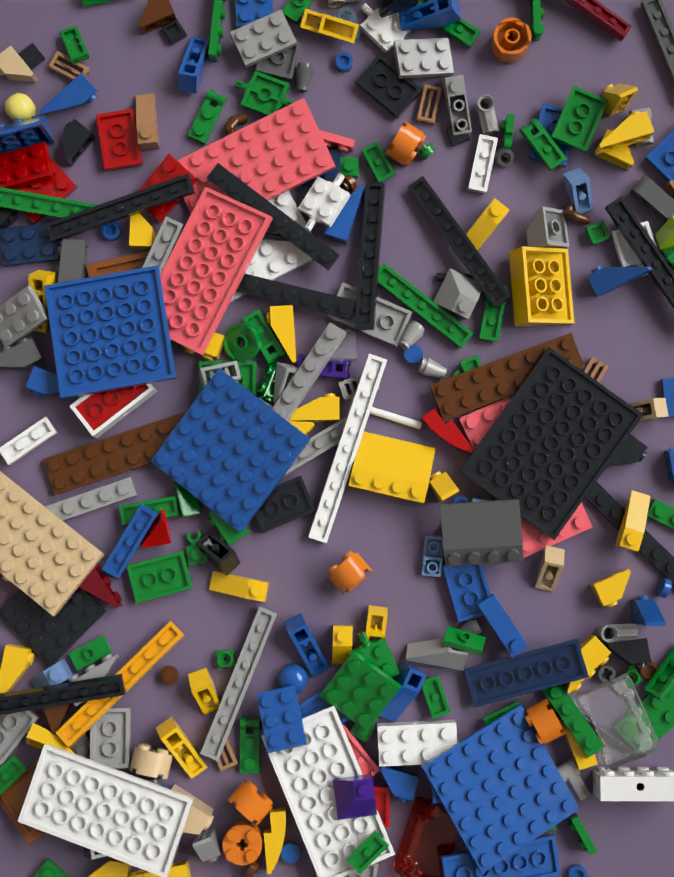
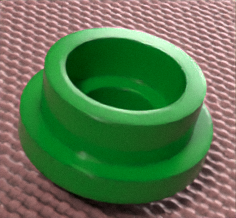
(426, 150)

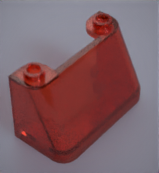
(424, 840)

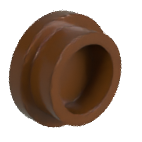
(348, 184)
(168, 675)

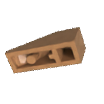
(147, 122)

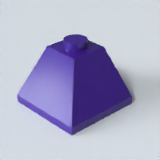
(354, 796)

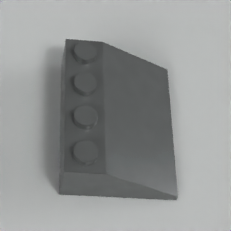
(482, 532)

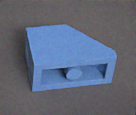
(579, 190)
(53, 675)

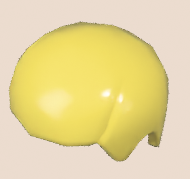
(19, 107)

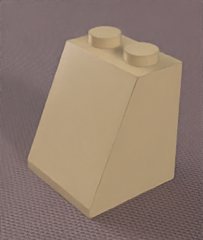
(199, 816)

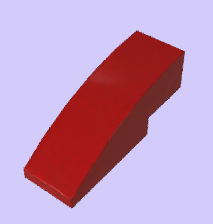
(446, 432)

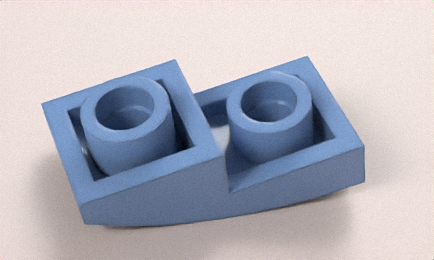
(432, 555)

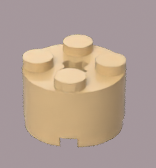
(151, 761)

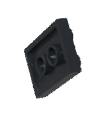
(383, 85)
(285, 505)

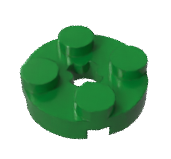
(232, 339)

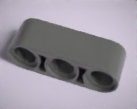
(653, 199)

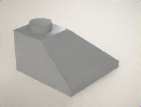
(548, 229)
(458, 294)

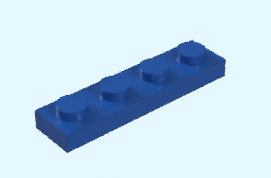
(129, 540)

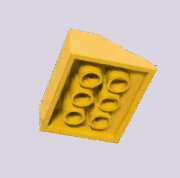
(541, 286)
(392, 467)

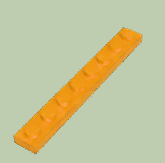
(132, 673)

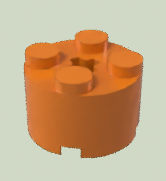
(520, 39)
(404, 144)
(349, 573)
(545, 721)
(250, 802)
(234, 850)

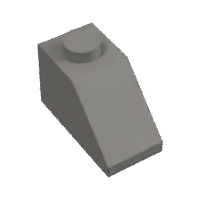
(207, 845)

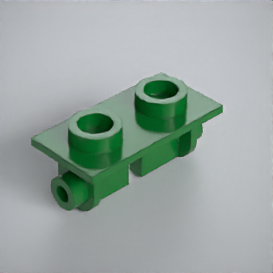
(266, 388)

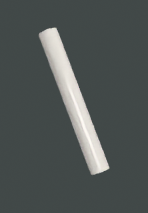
(396, 418)

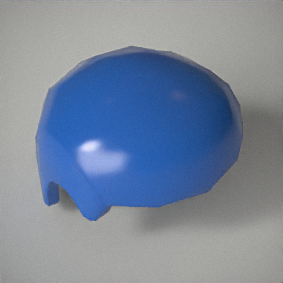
(292, 675)

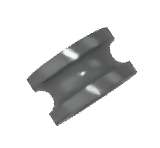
(600, 670)

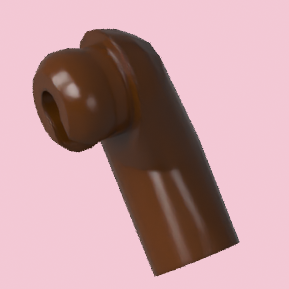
(233, 121)
(575, 216)

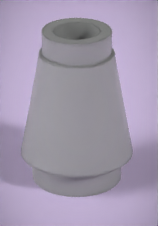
(412, 333)
(431, 368)

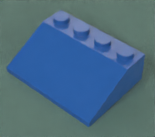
(25, 133)

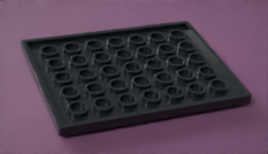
(551, 442)

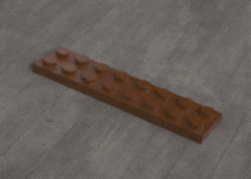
(496, 379)
(108, 456)

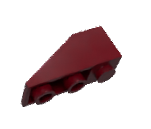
(100, 587)

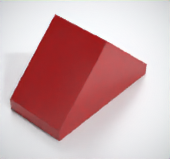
(159, 532)

